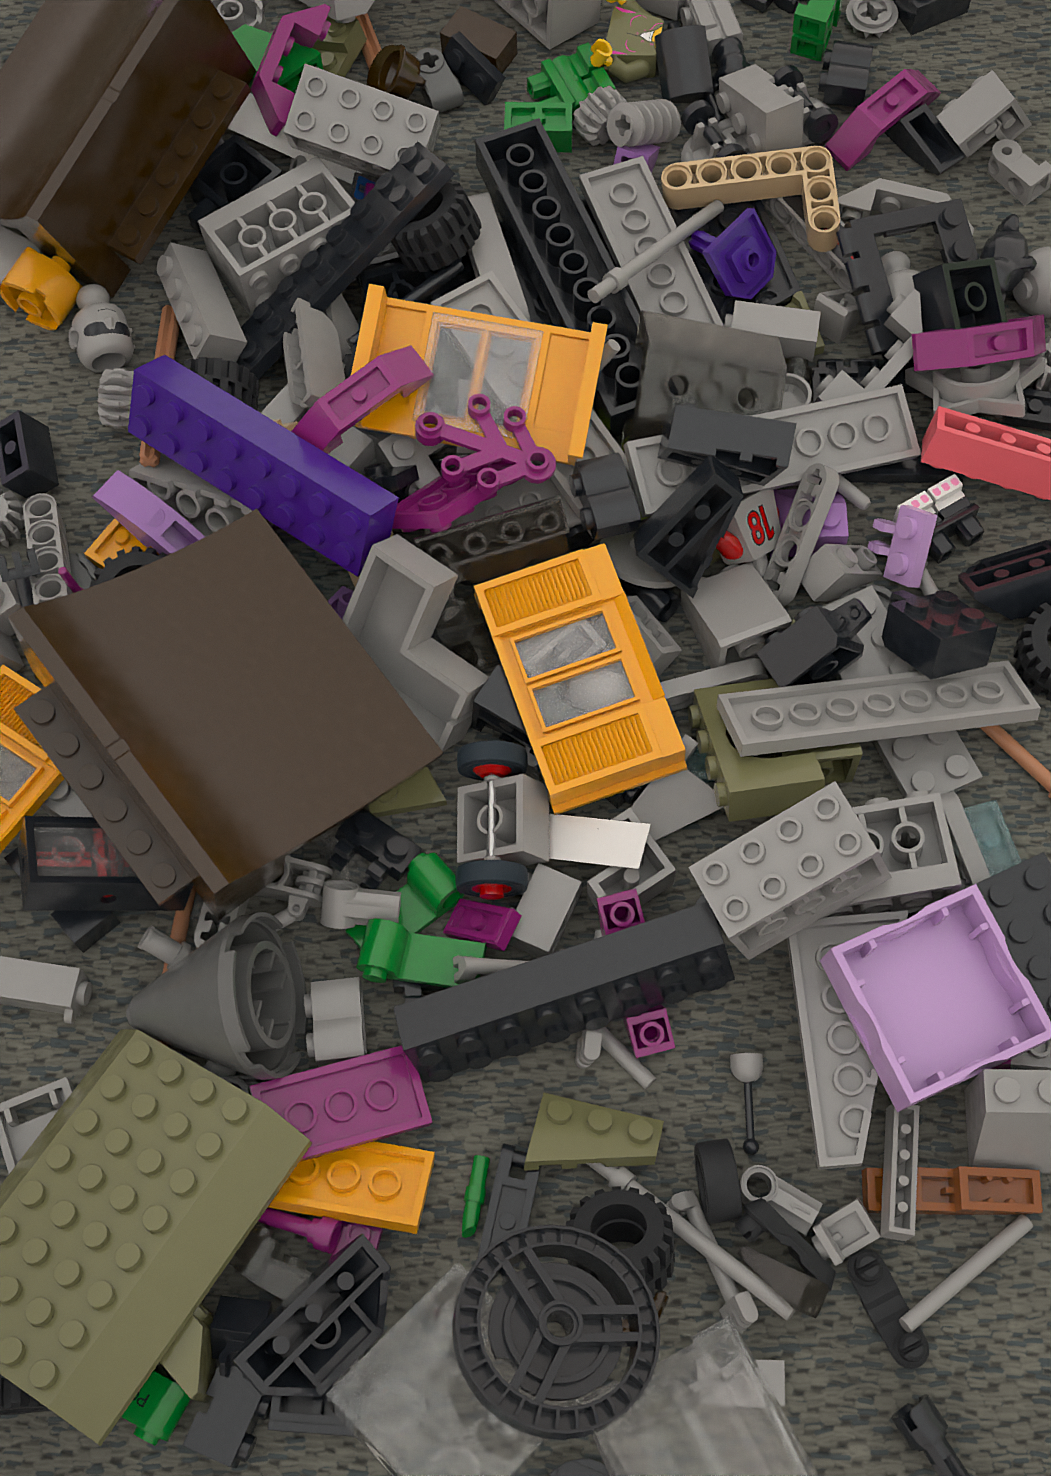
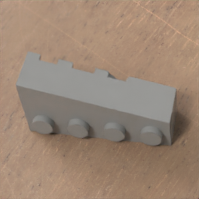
(190, 495)

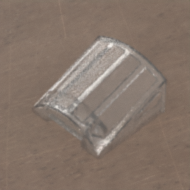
(704, 1417)

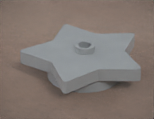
(979, 388)

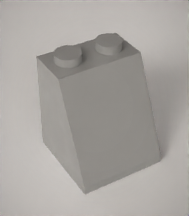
(733, 614)
(1009, 1119)

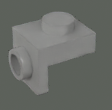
(844, 1232)

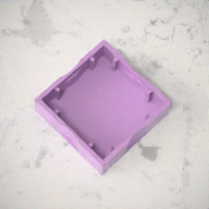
(936, 997)

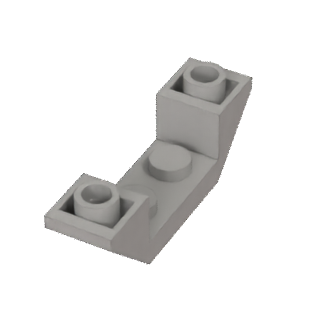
(888, 197)
(903, 322)

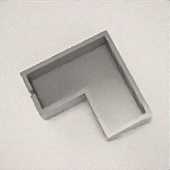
(394, 620)

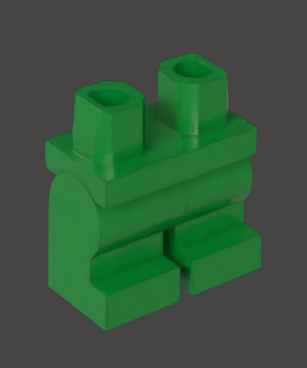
(814, 27)
(568, 78)

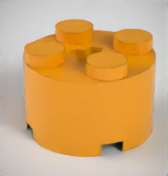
(40, 288)

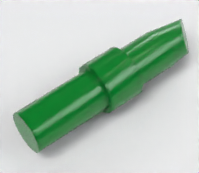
(474, 1195)

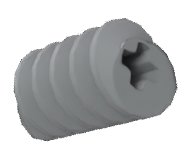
(643, 123)

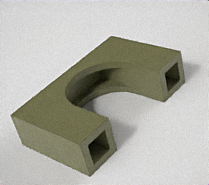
(749, 784)

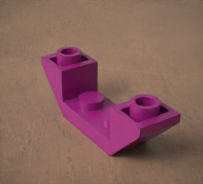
(299, 27)
(877, 114)
(979, 344)
(360, 395)
(651, 1030)

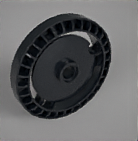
(544, 1363)

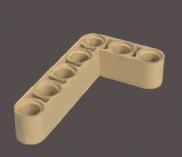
(762, 183)

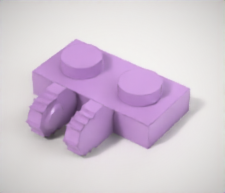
(909, 544)

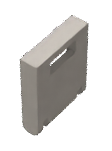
(17, 1137)

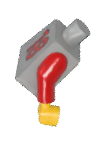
(752, 531)

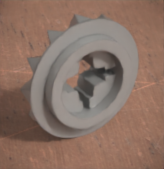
(884, 10)

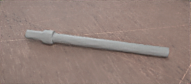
(618, 277)
(703, 1244)

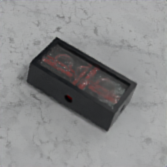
(78, 868)

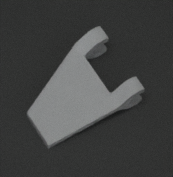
(675, 800)

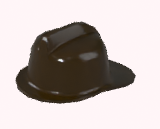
(395, 71)

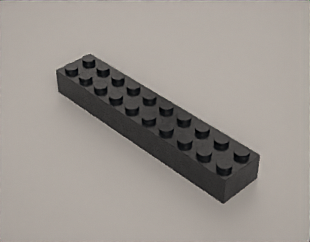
(563, 255)

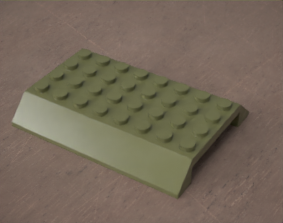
(128, 1223)

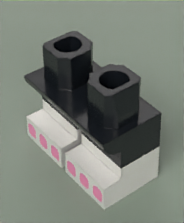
(954, 516)

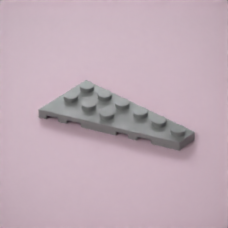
(835, 1062)

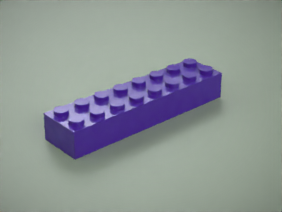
(260, 463)

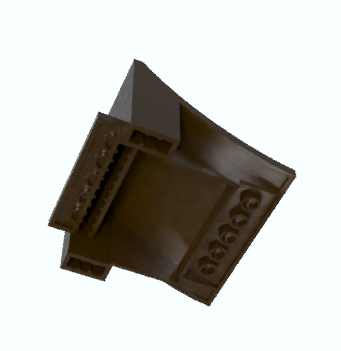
(111, 124)
(214, 713)

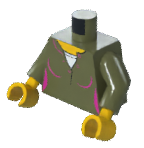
(629, 44)

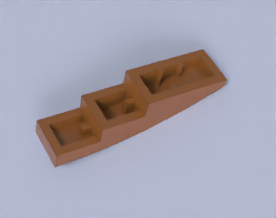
(964, 1191)

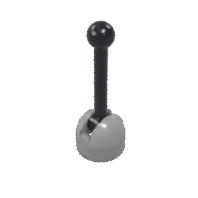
(747, 1069)

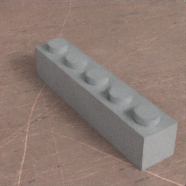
(900, 1173)

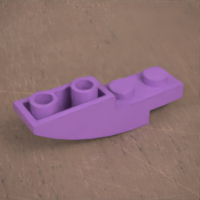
(145, 515)

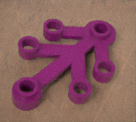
(489, 448)

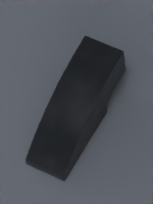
(925, 140)

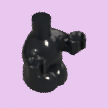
(729, 58)

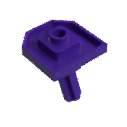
(740, 256)

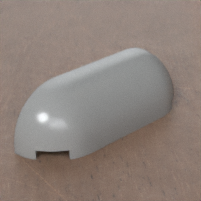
(312, 355)

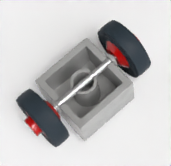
(499, 820)

